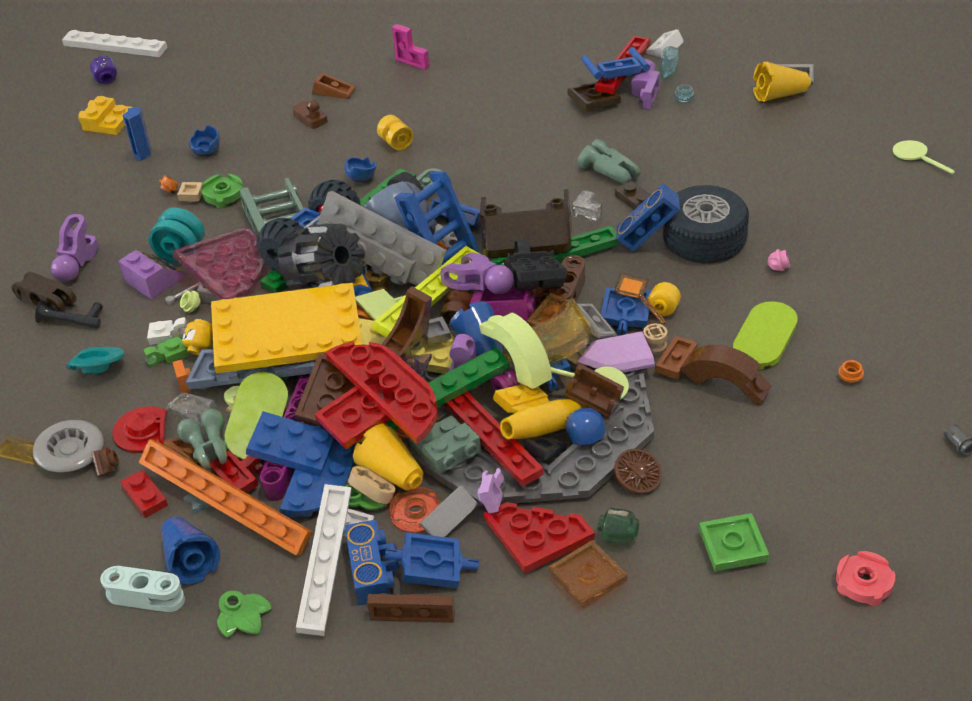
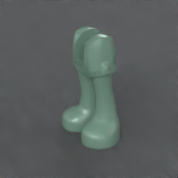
(191, 433)

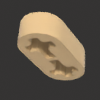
(371, 484)

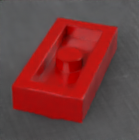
(144, 493)

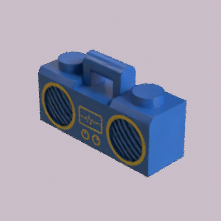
(648, 217)
(365, 548)

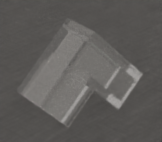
(586, 207)

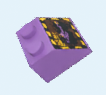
(149, 273)

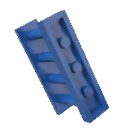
(418, 223)

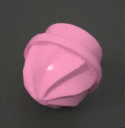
(778, 260)

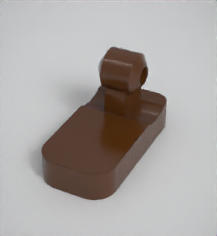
(310, 113)

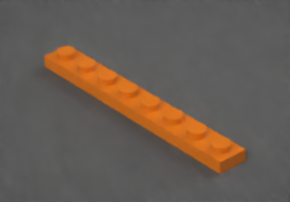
(226, 497)

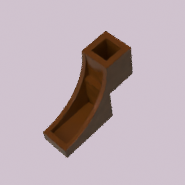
(411, 324)

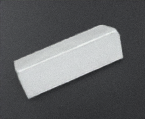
(670, 38)

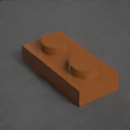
(674, 357)

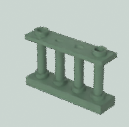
(255, 214)

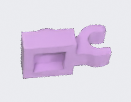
(490, 491)

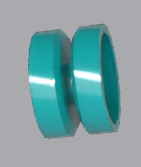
(173, 231)

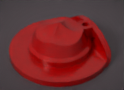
(138, 426)

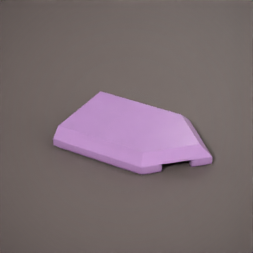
(622, 352)

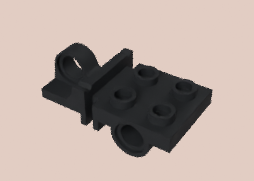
(534, 268)

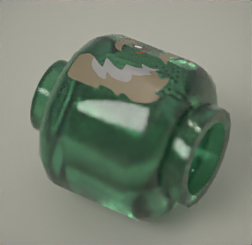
(618, 526)

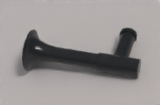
(43, 312)

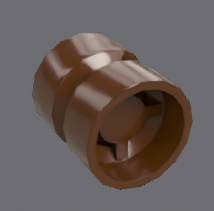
(454, 302)

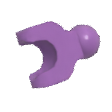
(73, 249)
(478, 275)

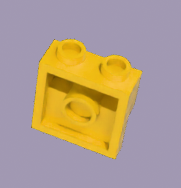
(103, 116)

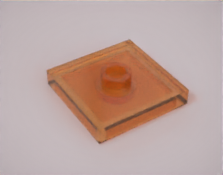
(587, 573)

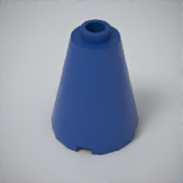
(468, 323)
(188, 550)

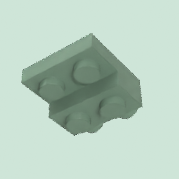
(447, 445)

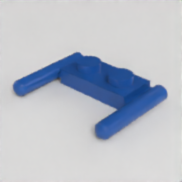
(617, 67)

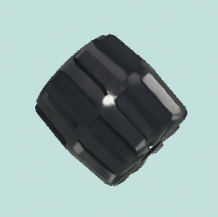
(320, 257)

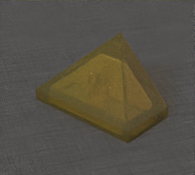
(17, 449)

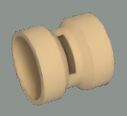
(656, 338)

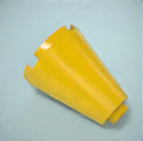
(778, 81)
(388, 457)

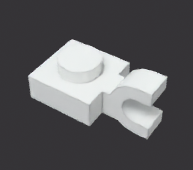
(164, 330)

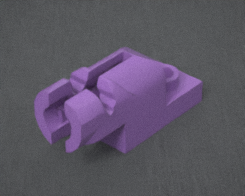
(646, 85)

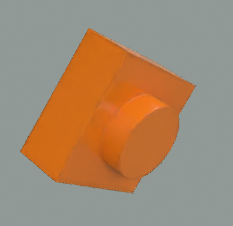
(182, 375)

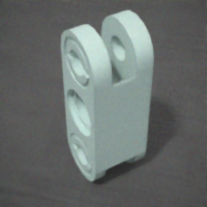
(143, 589)

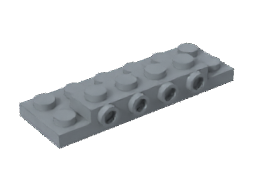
(386, 245)

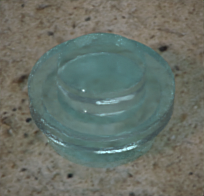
(684, 93)

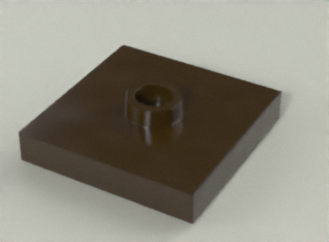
(590, 99)

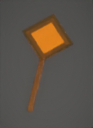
(635, 287)

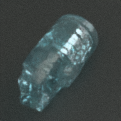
(669, 60)

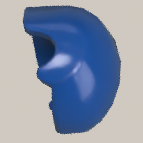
(205, 141)
(359, 169)
(585, 426)

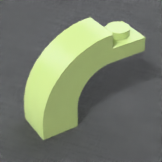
(523, 345)

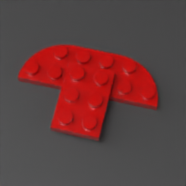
(382, 391)

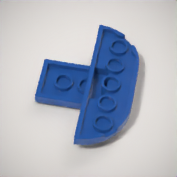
(308, 450)

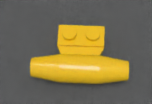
(532, 412)

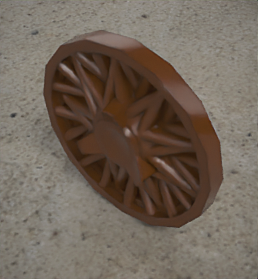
(637, 471)

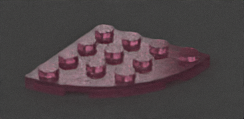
(225, 263)

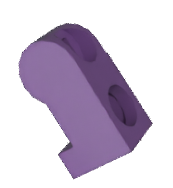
(462, 350)

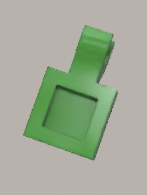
(169, 350)

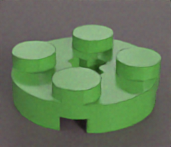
(221, 190)

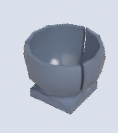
(386, 206)

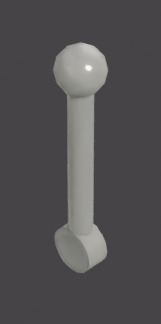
(171, 299)

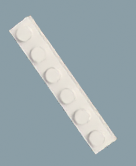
(114, 43)
(323, 560)

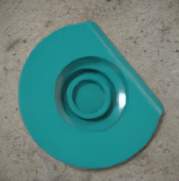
(95, 359)

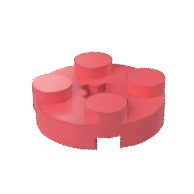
(861, 590)

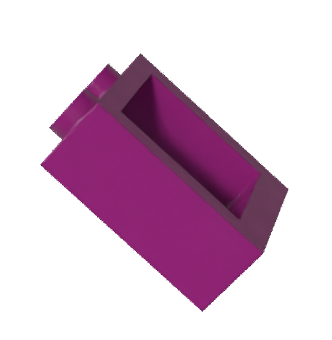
(513, 301)

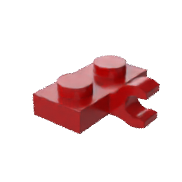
(238, 472)

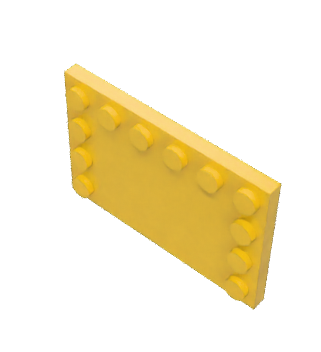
(283, 327)

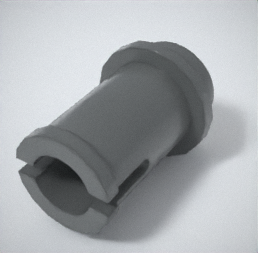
(959, 439)

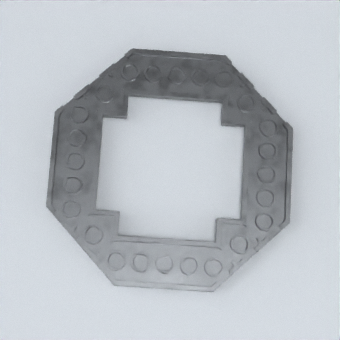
(578, 469)

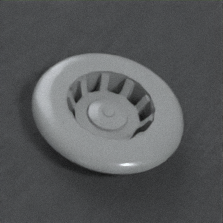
(67, 445)

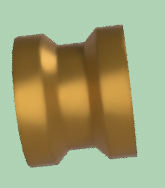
(377, 281)

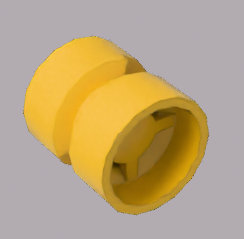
(395, 132)

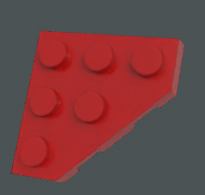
(537, 534)

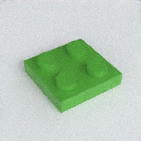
(733, 542)

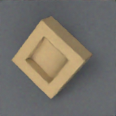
(190, 191)

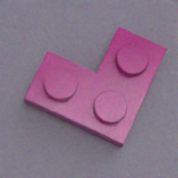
(406, 51)

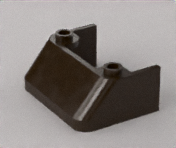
(543, 228)

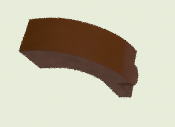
(728, 364)

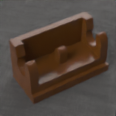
(594, 391)

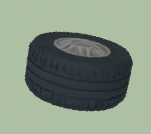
(708, 225)

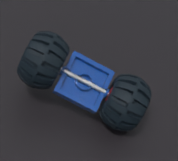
(274, 231)

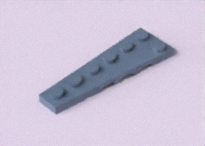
(204, 374)

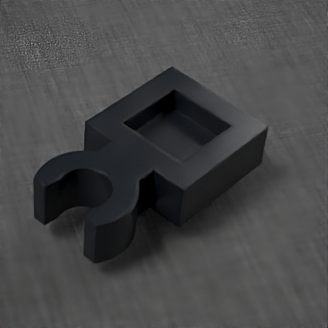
(545, 448)

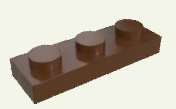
(411, 608)

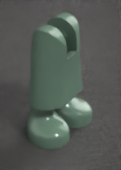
(608, 162)

